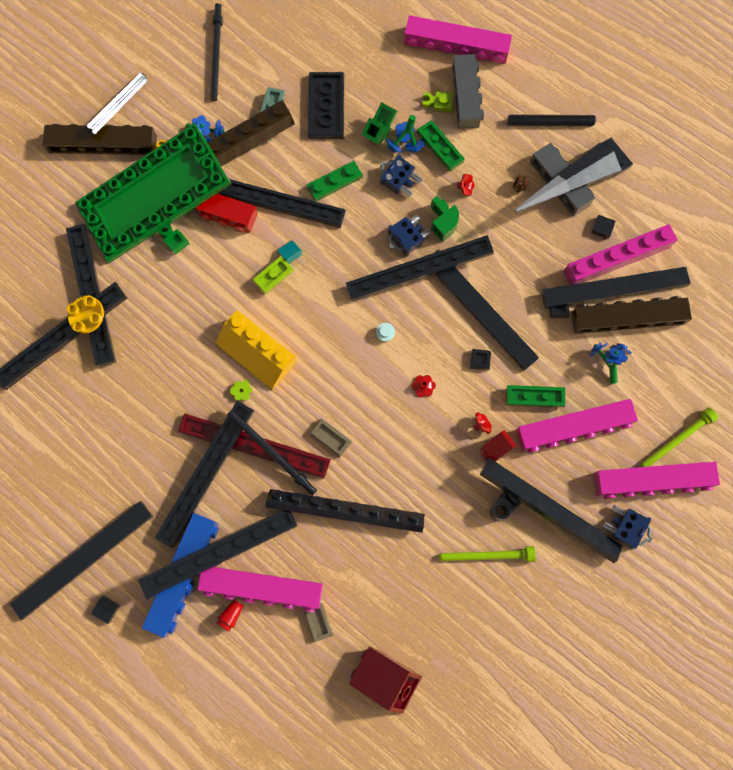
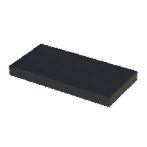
(326, 105)

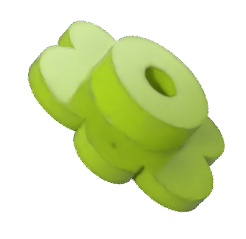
(238, 386)

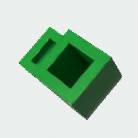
(380, 126)
(447, 218)

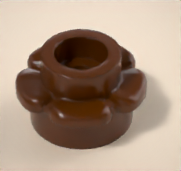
(520, 183)

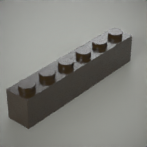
(251, 132)
(108, 140)
(631, 315)

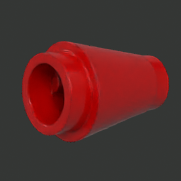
(230, 615)

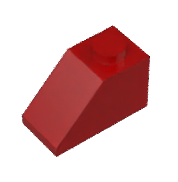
(497, 446)

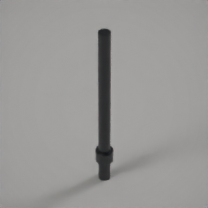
(217, 21)
(300, 478)

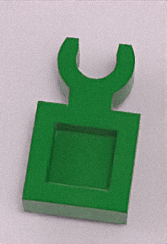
(174, 239)

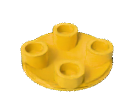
(85, 314)

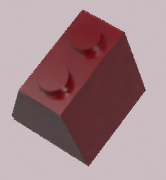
(385, 680)

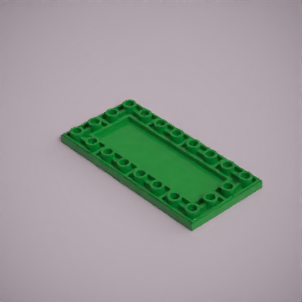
(152, 193)

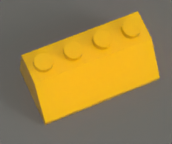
(255, 349)

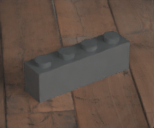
(467, 91)
(549, 165)

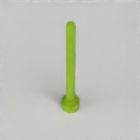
(707, 417)
(526, 554)

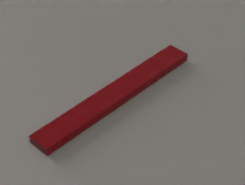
(297, 458)

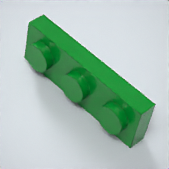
(440, 145)
(334, 181)
(535, 396)

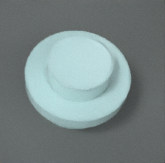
(385, 332)

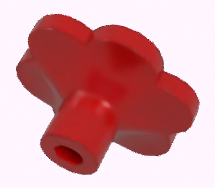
(466, 184)
(422, 390)
(482, 423)

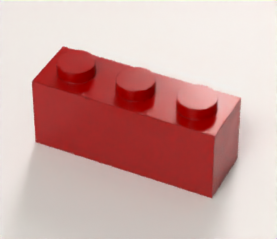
(228, 212)

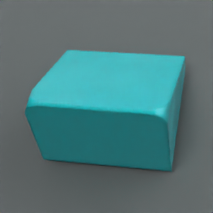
(290, 252)

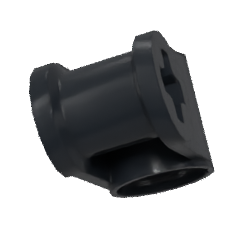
(508, 503)

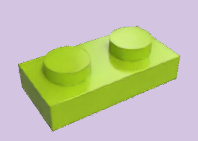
(273, 275)

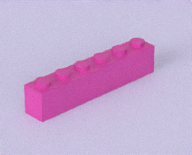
(457, 39)
(620, 255)
(576, 425)
(656, 478)
(261, 587)

